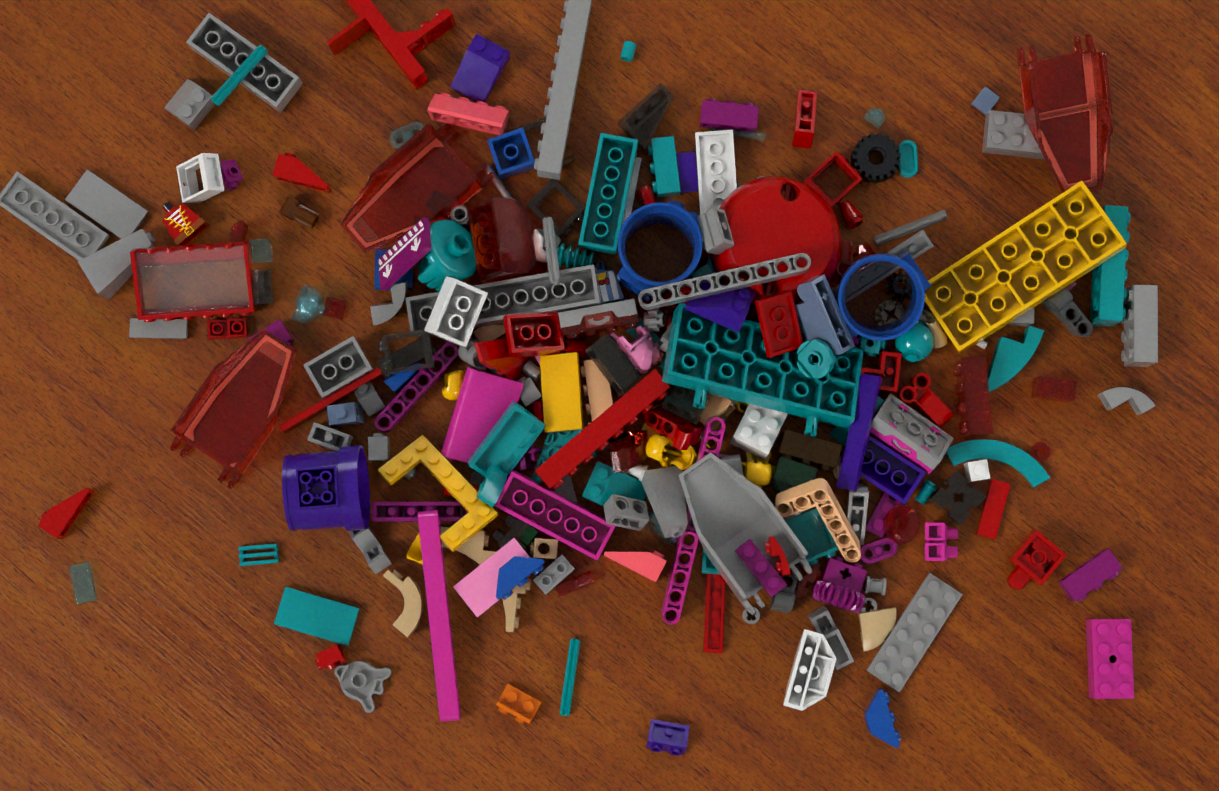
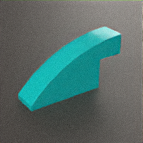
(1012, 356)

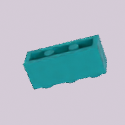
(664, 167)

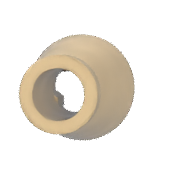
(939, 335)

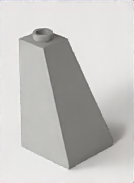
(112, 265)

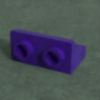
(668, 737)

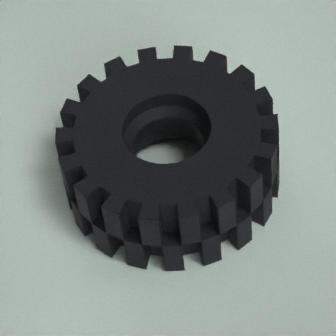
(886, 147)

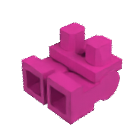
(936, 546)

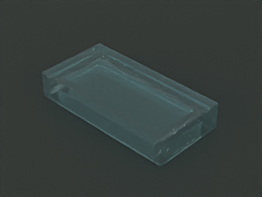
(83, 583)

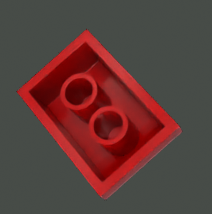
(533, 334)

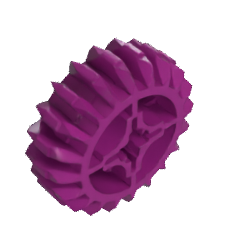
(838, 596)

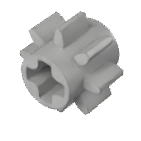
(654, 319)

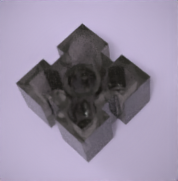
(969, 496)

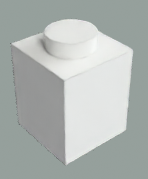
(977, 470)

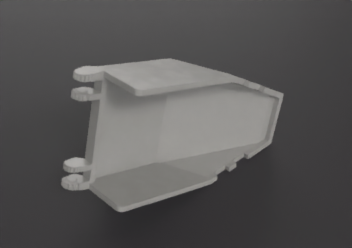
(729, 513)

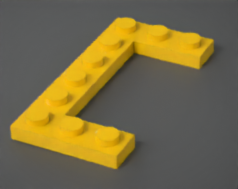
(423, 451)

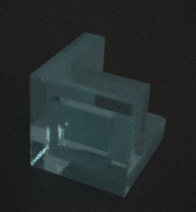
(261, 250)

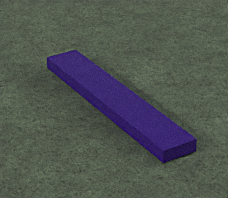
(859, 432)

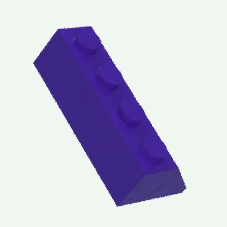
(890, 471)

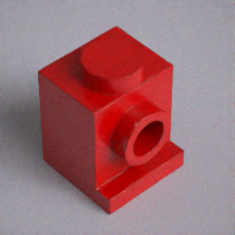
(330, 657)

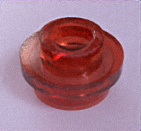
(1034, 451)

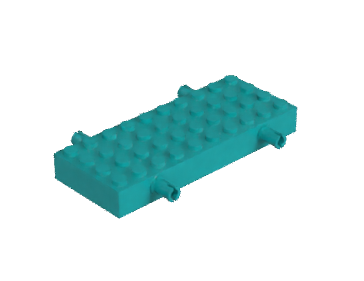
(736, 367)

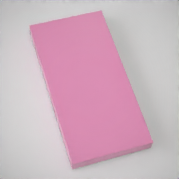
(480, 586)

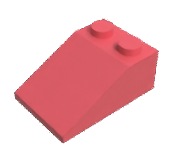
(643, 563)

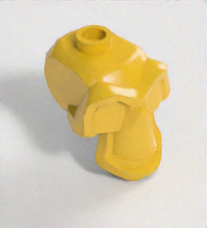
(662, 450)
(758, 470)

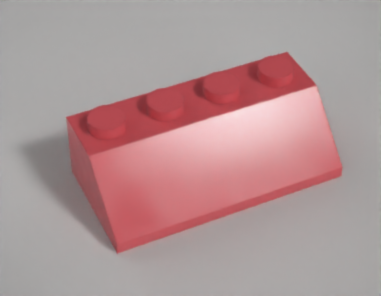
(468, 114)

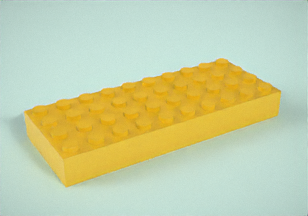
(1022, 267)

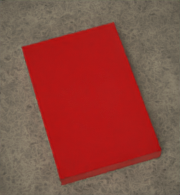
(779, 323)

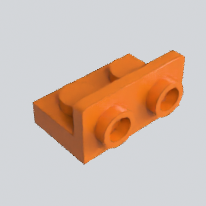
(518, 704)

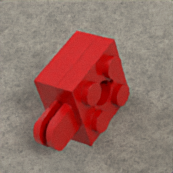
(1033, 560)

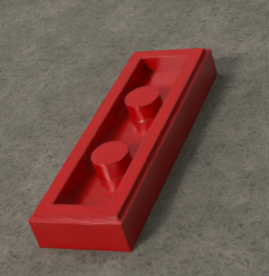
(993, 509)

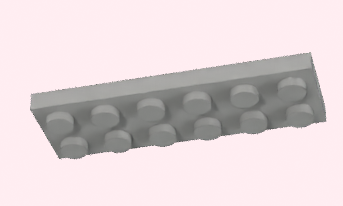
(51, 217)
(914, 632)

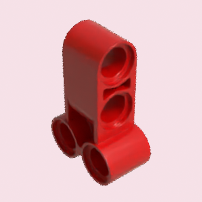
(926, 401)
(674, 427)

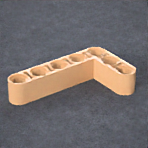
(849, 544)

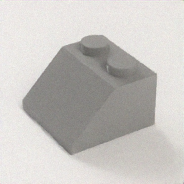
(190, 104)

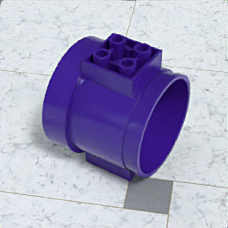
(327, 490)

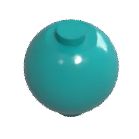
(915, 343)

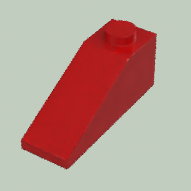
(804, 119)
(293, 171)
(62, 516)

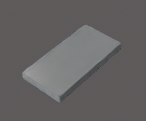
(106, 205)

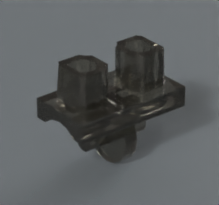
(262, 287)

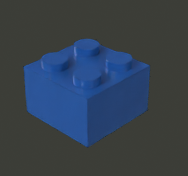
(511, 153)

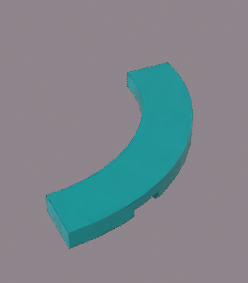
(1001, 452)

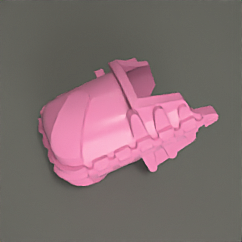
(642, 351)

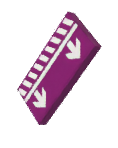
(405, 254)

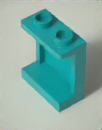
(813, 536)

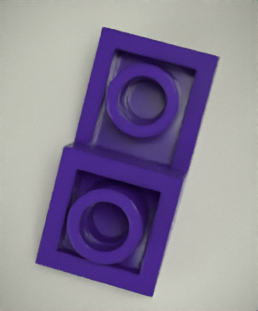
(687, 172)

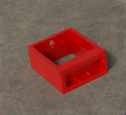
(842, 162)

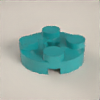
(825, 356)

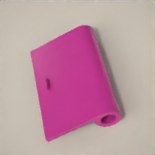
(477, 410)

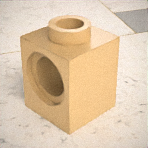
(553, 551)

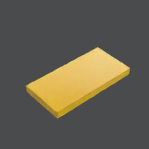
(561, 392)

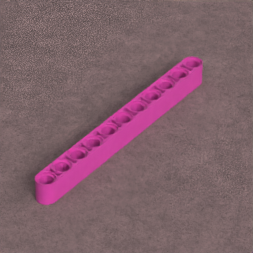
(689, 548)
(439, 616)

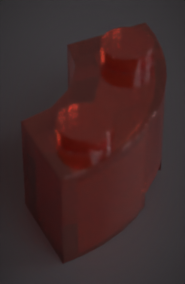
(629, 451)

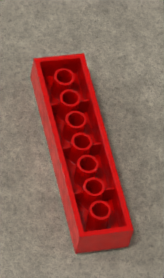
(601, 429)

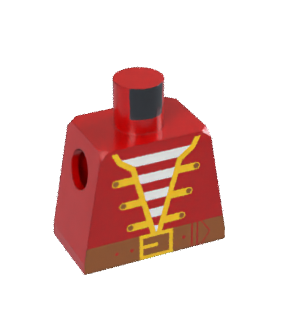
(182, 223)

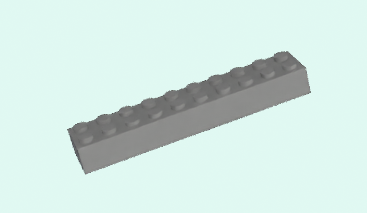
(521, 295)

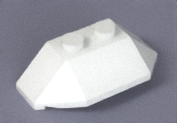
(810, 671)

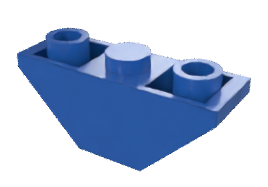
(516, 573)
(880, 719)

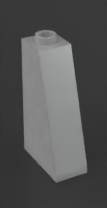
(667, 499)

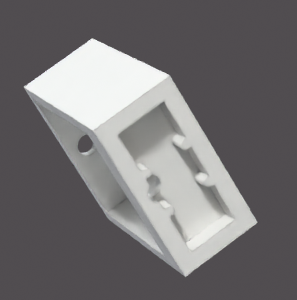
(210, 174)

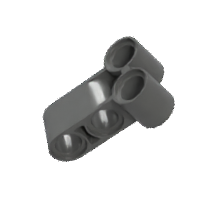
(1059, 304)
(784, 599)

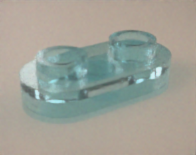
(405, 132)

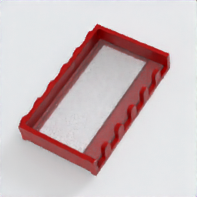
(193, 281)

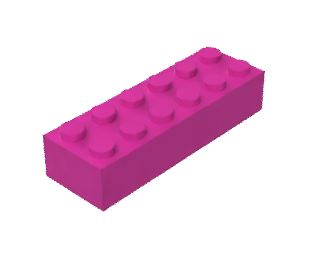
(554, 514)

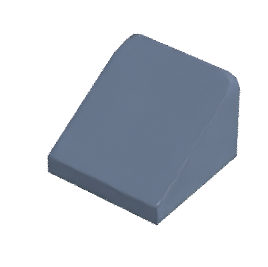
(985, 100)

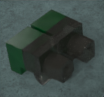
(519, 529)

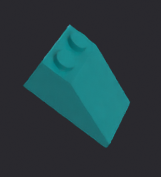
(605, 483)

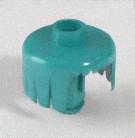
(450, 254)

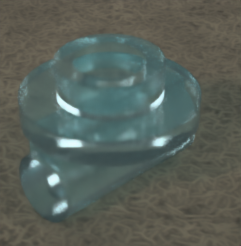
(875, 116)

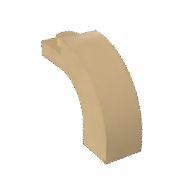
(413, 600)

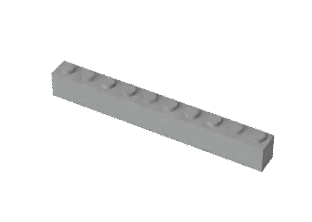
(564, 88)

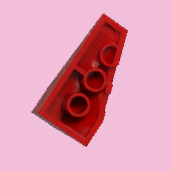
(496, 355)

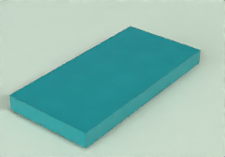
(316, 616)

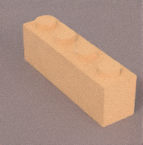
(596, 389)

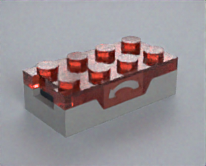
(599, 318)

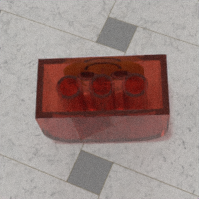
(501, 239)

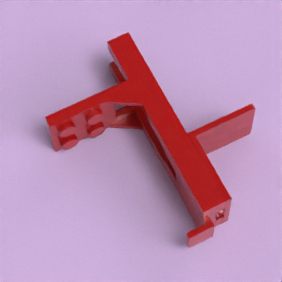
(399, 45)

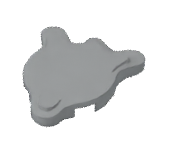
(362, 680)

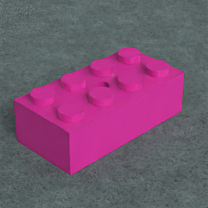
(1109, 678)

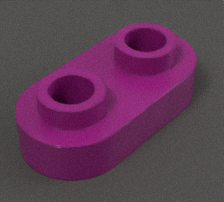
(877, 550)

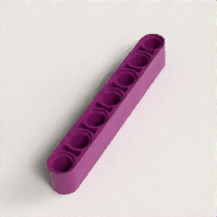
(415, 385)

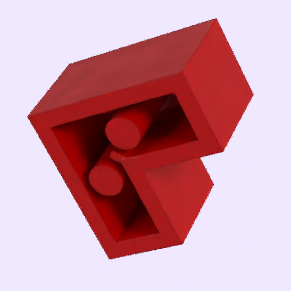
(888, 369)

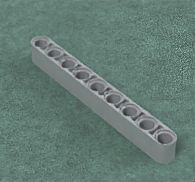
(732, 275)

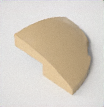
(876, 627)

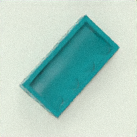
(507, 440)

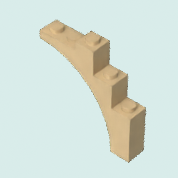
(474, 549)

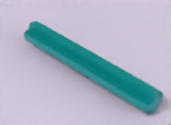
(241, 72)
(569, 679)

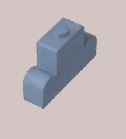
(821, 316)

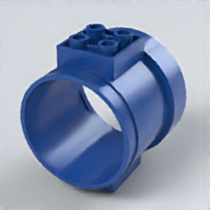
(668, 214)
(904, 322)

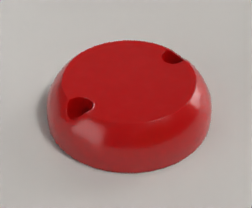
(776, 227)

